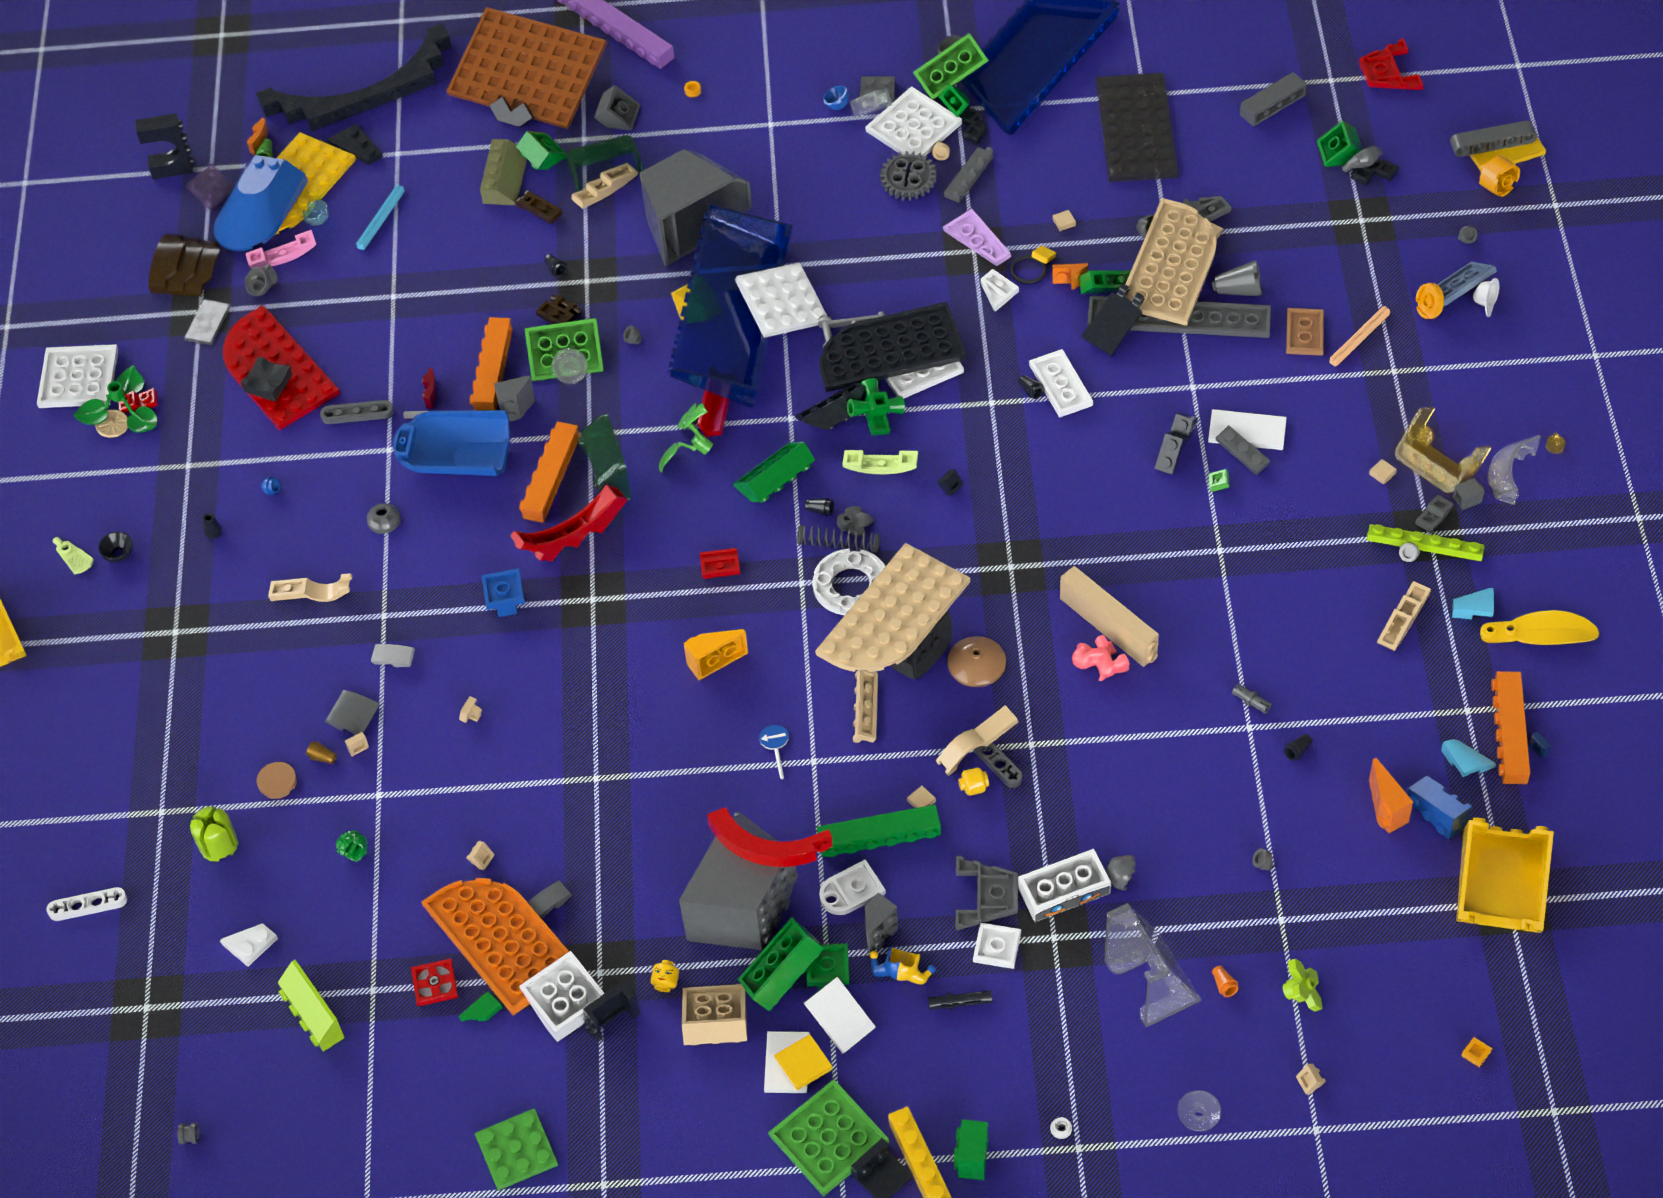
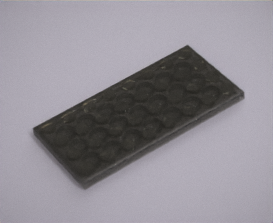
(1136, 127)

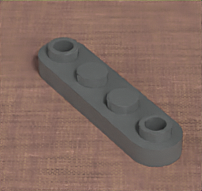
(357, 412)

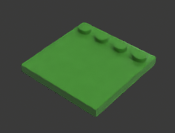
(826, 1136)

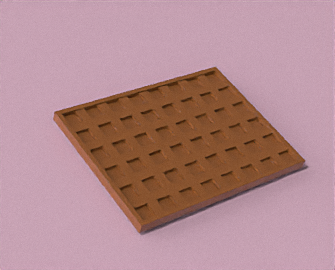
(527, 65)

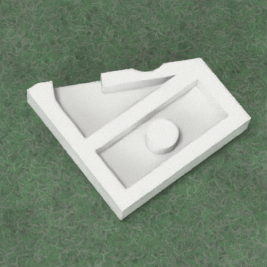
(998, 289)

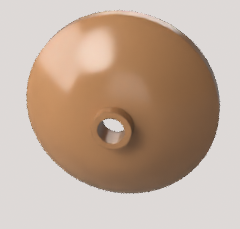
(976, 669)

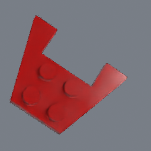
(1382, 72)

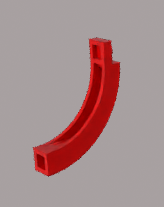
(766, 851)

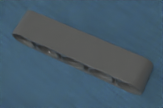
(1493, 138)

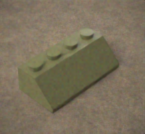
(502, 173)

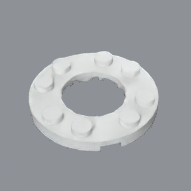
(835, 563)

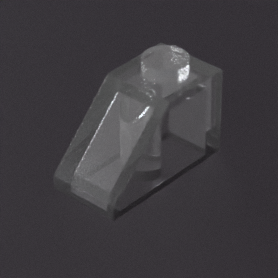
(871, 102)

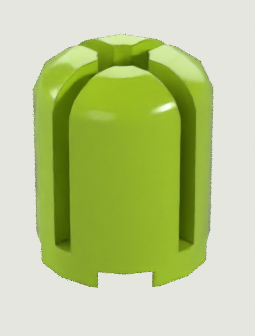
(213, 833)

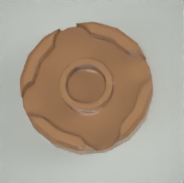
(276, 780)

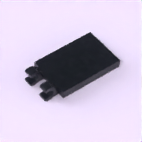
(1114, 321)

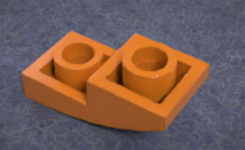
(260, 132)

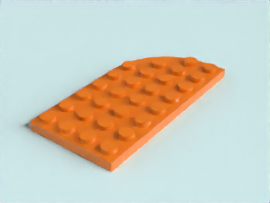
(496, 935)

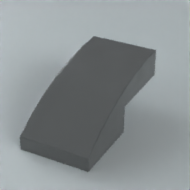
(1434, 514)
(550, 897)

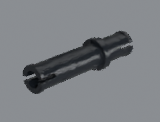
(957, 1000)

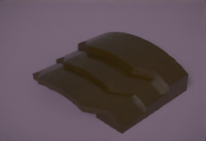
(182, 265)

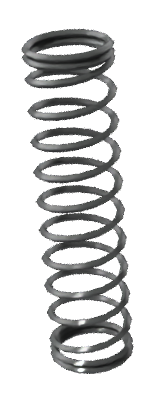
(801, 535)

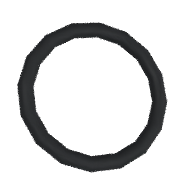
(1027, 281)

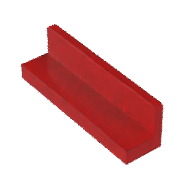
(713, 421)

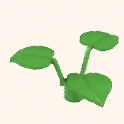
(699, 441)

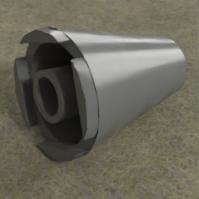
(1240, 281)

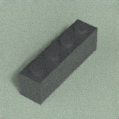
(1273, 99)

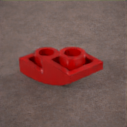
(147, 399)

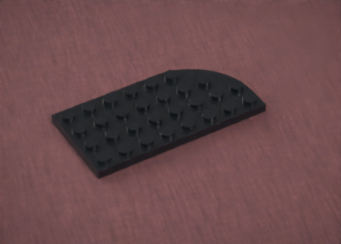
(891, 346)

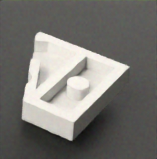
(249, 943)

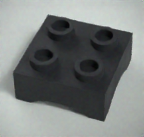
(267, 379)

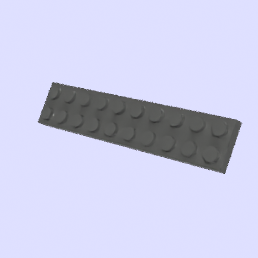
(1206, 319)

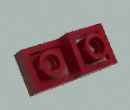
(430, 392)

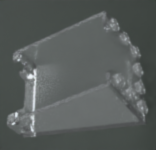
(1134, 942)

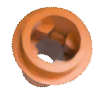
(1225, 982)

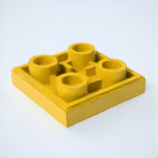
(803, 1062)

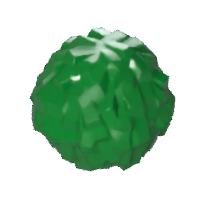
(352, 845)

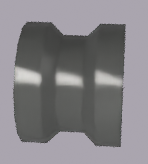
(188, 1133)

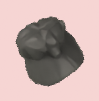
(260, 280)

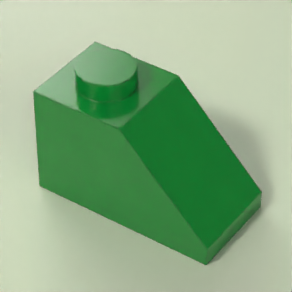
(954, 99)

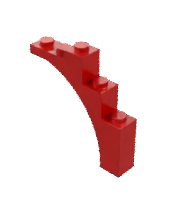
(592, 518)

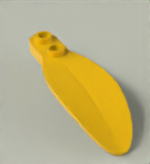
(1541, 629)

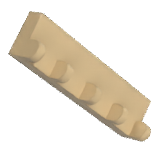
(865, 706)

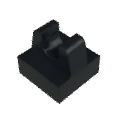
(950, 482)

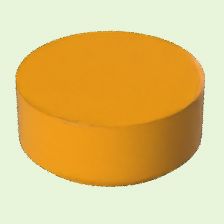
(692, 88)

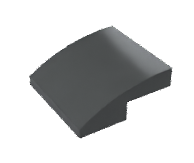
(352, 712)

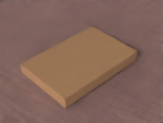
(1305, 331)

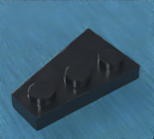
(357, 143)

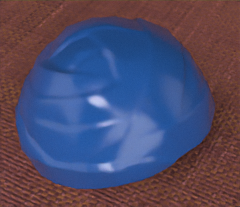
(836, 97)

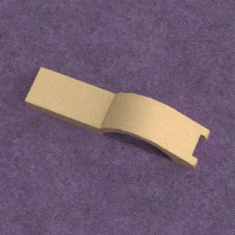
(308, 589)
(980, 736)

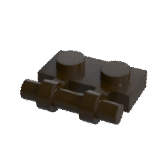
(554, 313)

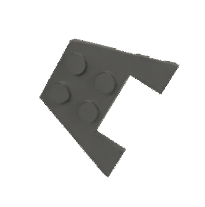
(995, 895)

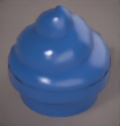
(270, 486)

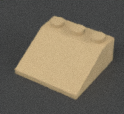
(714, 1014)

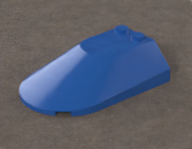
(258, 203)
(455, 442)

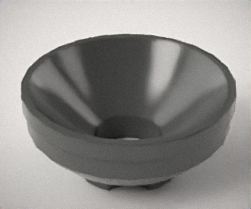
(384, 523)

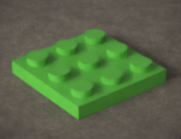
(516, 1149)

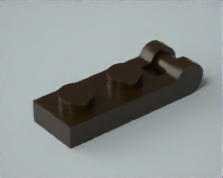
(539, 207)

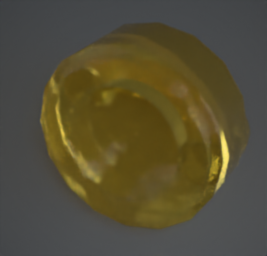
(1555, 443)

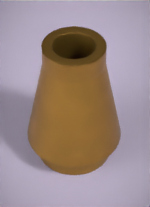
(319, 752)

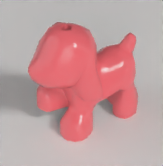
(1086, 656)

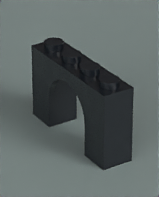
(167, 129)

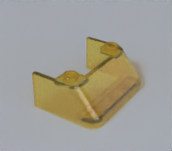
(1418, 454)

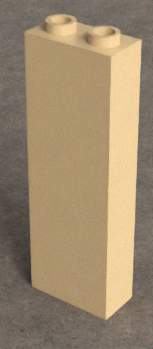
(1109, 616)

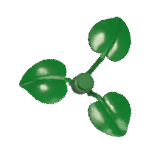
(94, 410)

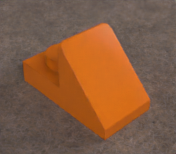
(1068, 273)

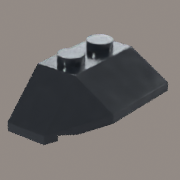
(832, 409)

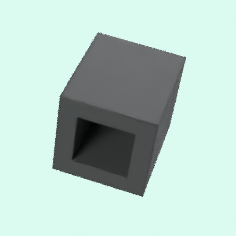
(1468, 494)

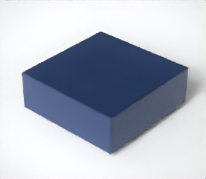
(1539, 745)

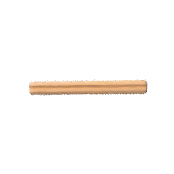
(1359, 336)

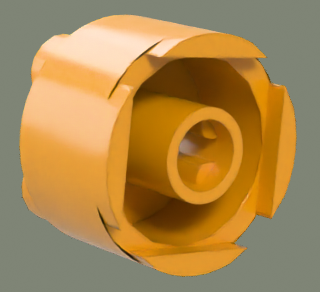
(1499, 175)

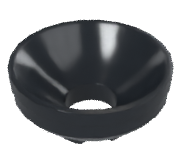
(113, 542)

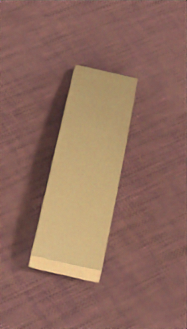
(604, 186)
(1404, 616)

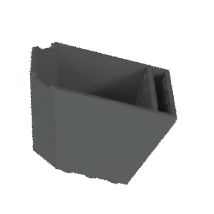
(679, 194)
(734, 898)

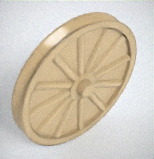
(114, 424)

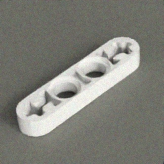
(87, 907)

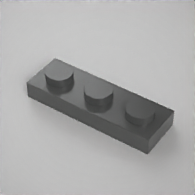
(1242, 450)

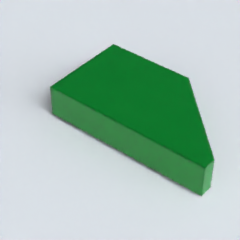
(482, 1009)

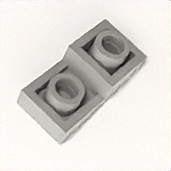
(392, 654)

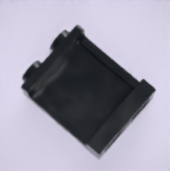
(608, 1007)

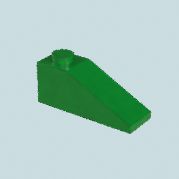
(1103, 281)

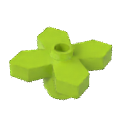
(1302, 985)

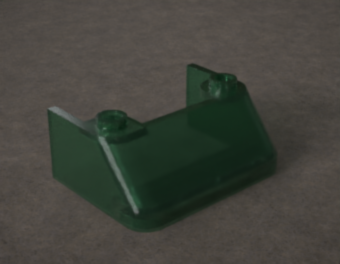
(601, 151)
(605, 455)

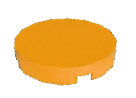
(1429, 300)

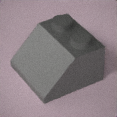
(617, 109)
(515, 396)

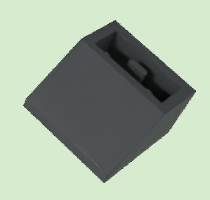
(880, 920)

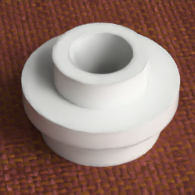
(1061, 1122)

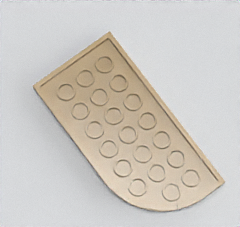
(1173, 262)
(893, 612)

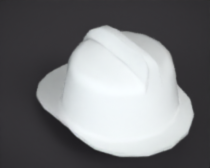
(1487, 294)

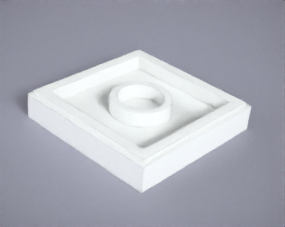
(997, 945)

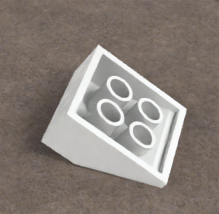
(561, 994)

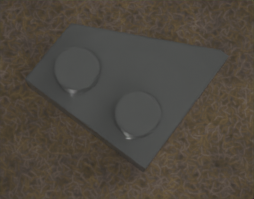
(1210, 207)

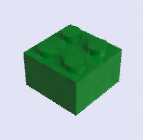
(971, 1149)

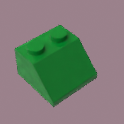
(1339, 144)
(540, 150)

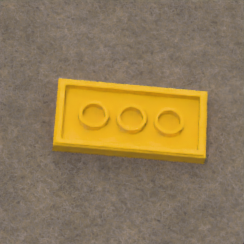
(1513, 154)

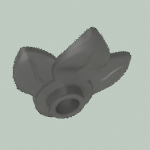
(854, 520)

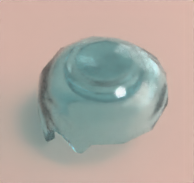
(316, 213)

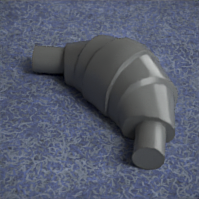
(1364, 158)

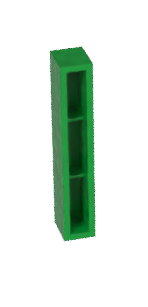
(882, 830)

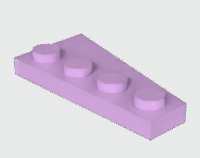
(977, 236)

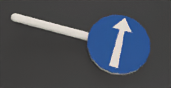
(774, 738)

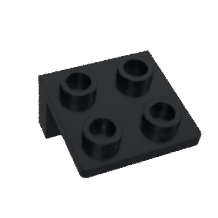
(880, 1171)

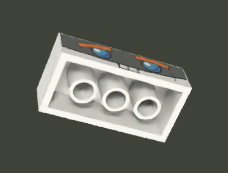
(1064, 885)

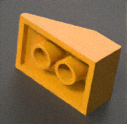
(714, 651)

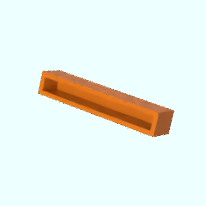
(492, 363)
(550, 472)
(1511, 728)

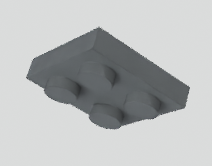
(873, 83)

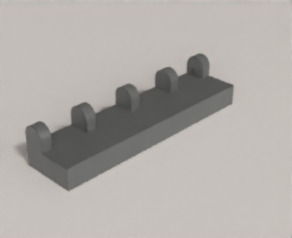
(969, 174)

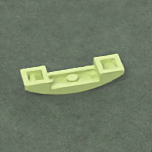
(880, 464)

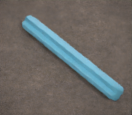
(380, 217)

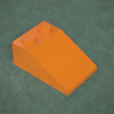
(1389, 799)

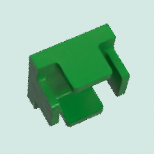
(830, 964)

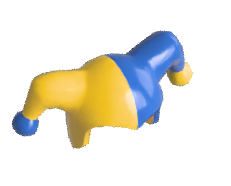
(900, 966)

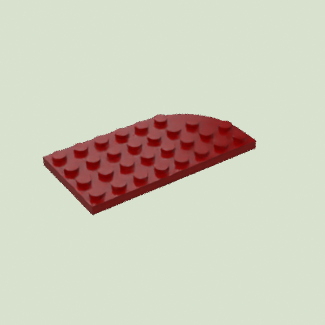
(265, 337)

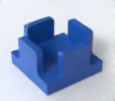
(503, 591)

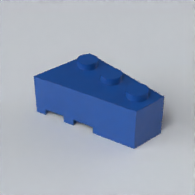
(1438, 807)

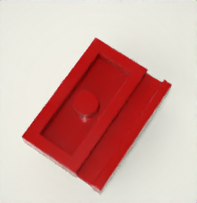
(719, 563)

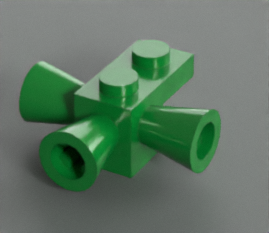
(875, 407)

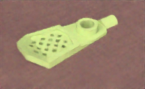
(74, 557)

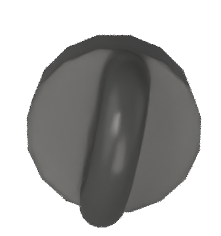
(1467, 235)
(632, 335)
(1262, 859)

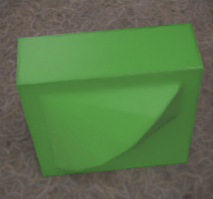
(1219, 480)

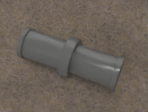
(1251, 698)

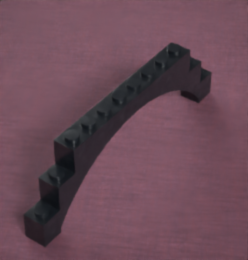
(326, 110)

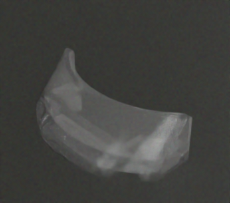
(1500, 470)

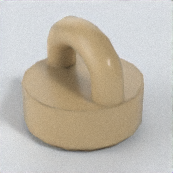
(941, 151)

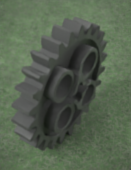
(896, 172)

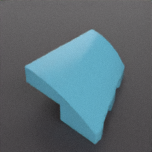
(1477, 603)
(1465, 758)

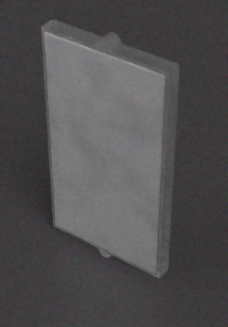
(207, 322)

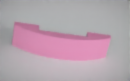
(283, 253)

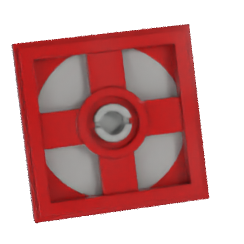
(434, 982)

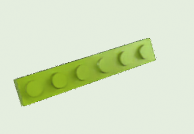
(1426, 542)

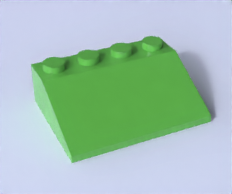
(548, 340)

